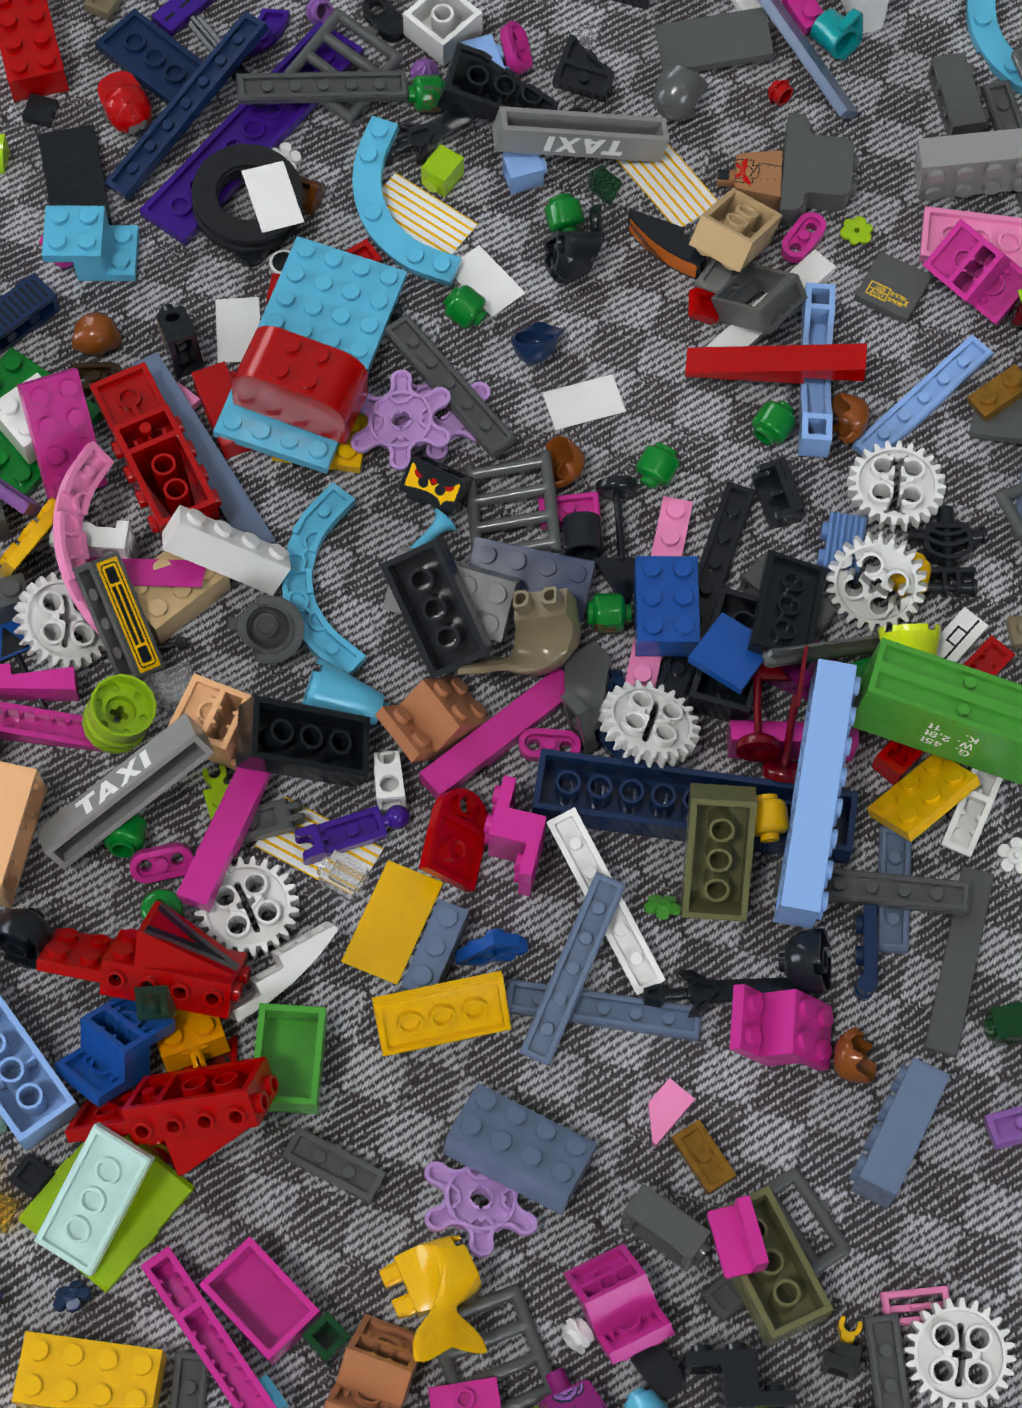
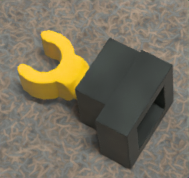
(845, 1357)

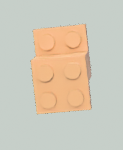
(216, 712)

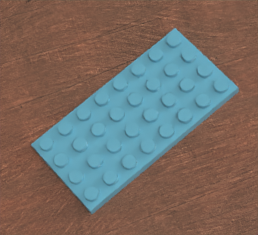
(332, 301)

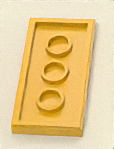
(441, 1013)

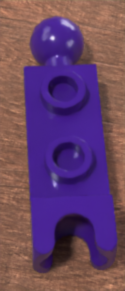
(349, 832)

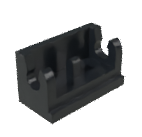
(778, 493)

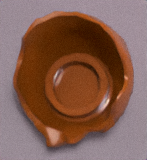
(95, 334)
(852, 416)
(567, 460)
(851, 1059)

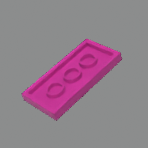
(57, 424)

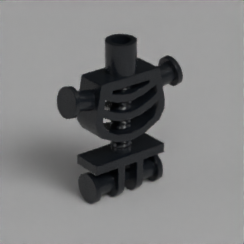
(940, 543)

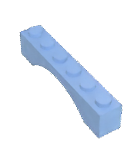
(520, 169)
(815, 394)

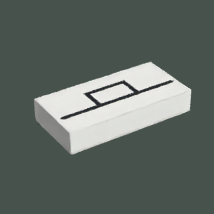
(960, 635)

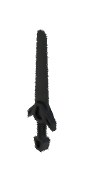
(424, 135)
(705, 992)

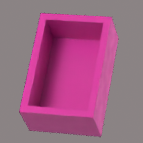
(260, 1300)

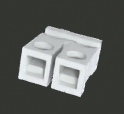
(107, 540)

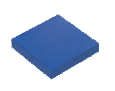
(725, 654)

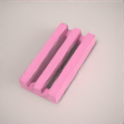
(911, 1293)

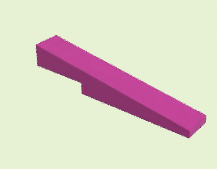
(48, 685)
(42, 727)
(495, 736)
(223, 838)
(205, 1332)

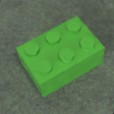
(295, 1049)

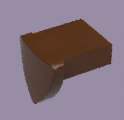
(312, 194)

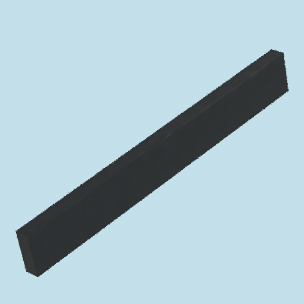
(712, 574)

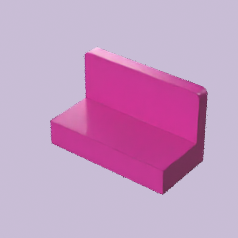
(738, 1239)

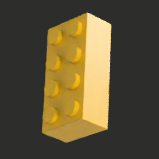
(86, 1374)

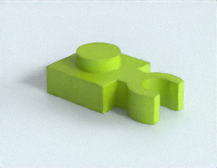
(218, 788)

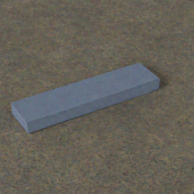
(892, 923)

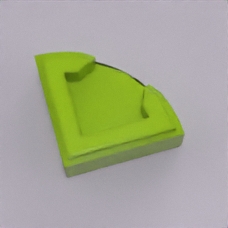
(4, 153)

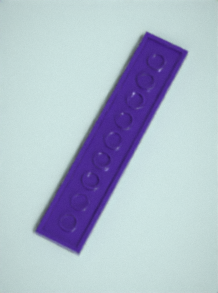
(265, 126)

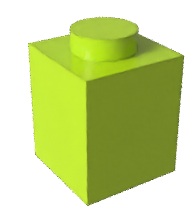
(442, 170)

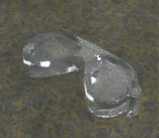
(585, 35)

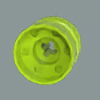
(130, 702)

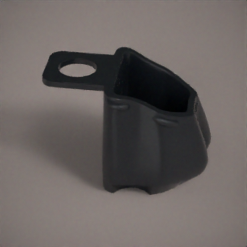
(574, 252)

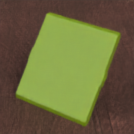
(150, 1210)

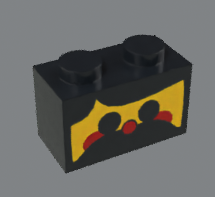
(435, 484)

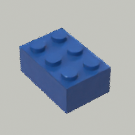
(666, 605)

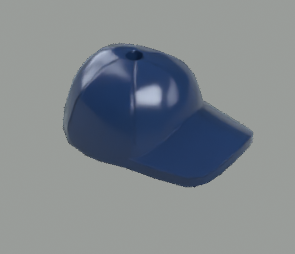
(536, 342)

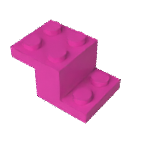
(977, 272)
(515, 835)
(781, 1027)
(618, 1304)

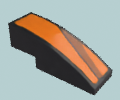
(666, 243)

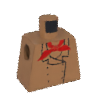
(756, 176)

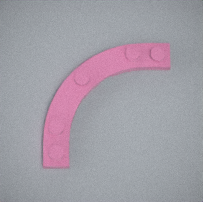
(68, 517)

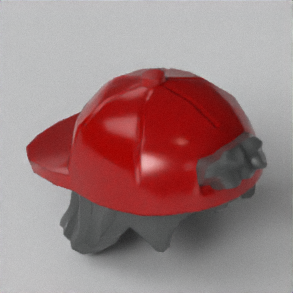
(124, 103)

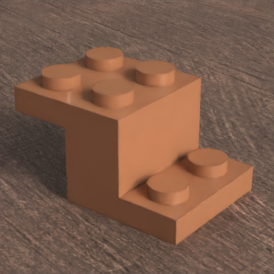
(433, 718)
(375, 1367)

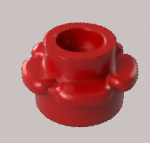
(780, 92)

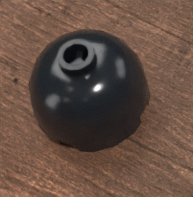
(24, 936)
(807, 961)

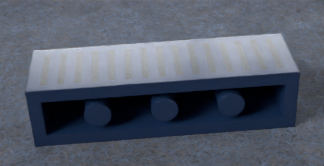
(25, 310)

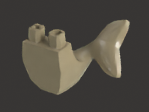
(544, 634)

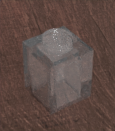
(342, 876)

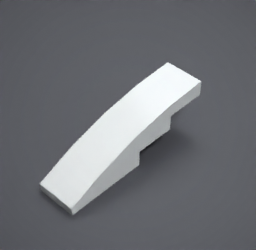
(971, 815)
(290, 962)

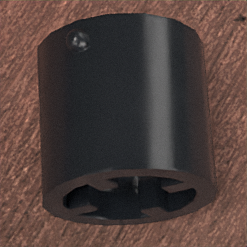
(582, 535)

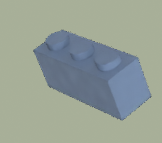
(437, 946)

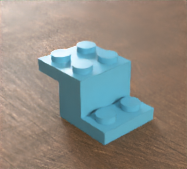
(89, 242)

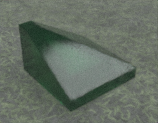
(604, 184)
(154, 1002)

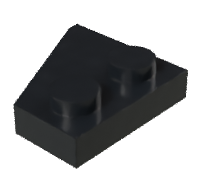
(583, 72)

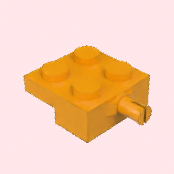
(193, 1042)

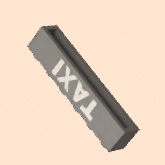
(580, 134)
(124, 791)

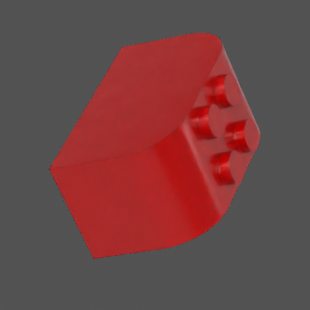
(301, 383)

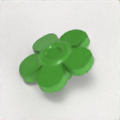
(662, 906)

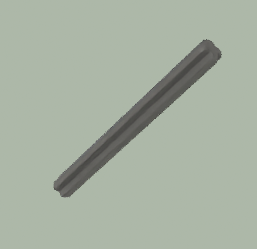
(824, 650)

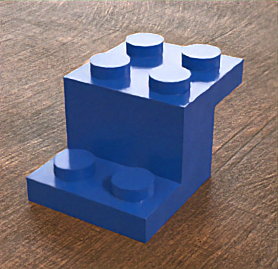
(112, 1051)

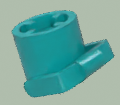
(838, 33)

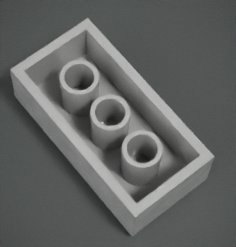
(969, 164)
(489, 591)

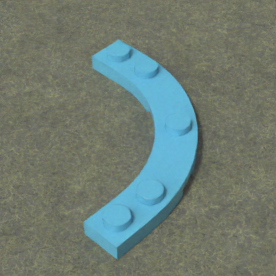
(990, 42)
(378, 221)
(298, 584)

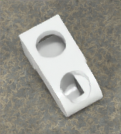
(388, 780)

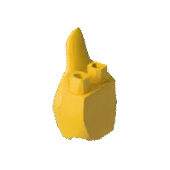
(436, 1282)

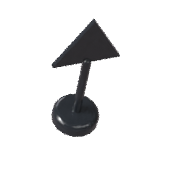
(617, 571)

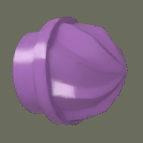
(318, 11)
(424, 67)

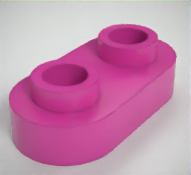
(516, 47)
(801, 239)
(547, 739)
(162, 864)

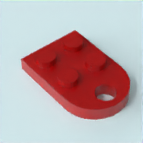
(455, 839)

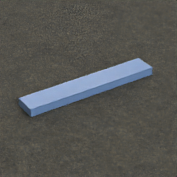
(926, 396)

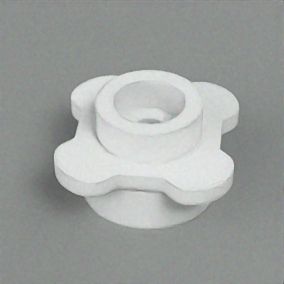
(577, 1335)

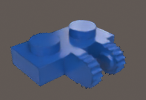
(492, 947)

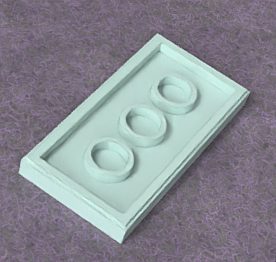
(94, 1199)

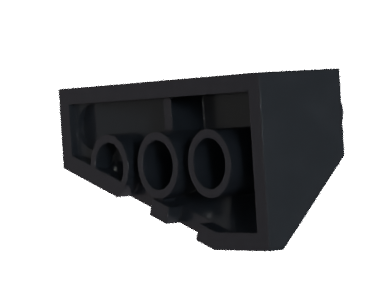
(480, 86)

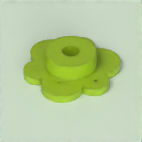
(856, 231)

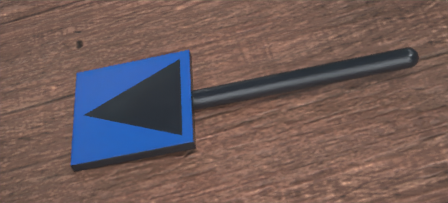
(10, 648)

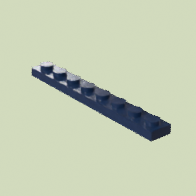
(186, 105)

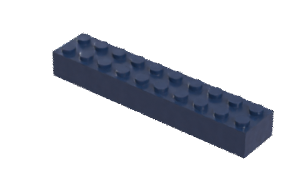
(653, 800)

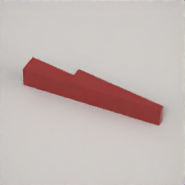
(778, 362)
(898, 759)

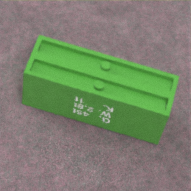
(942, 709)

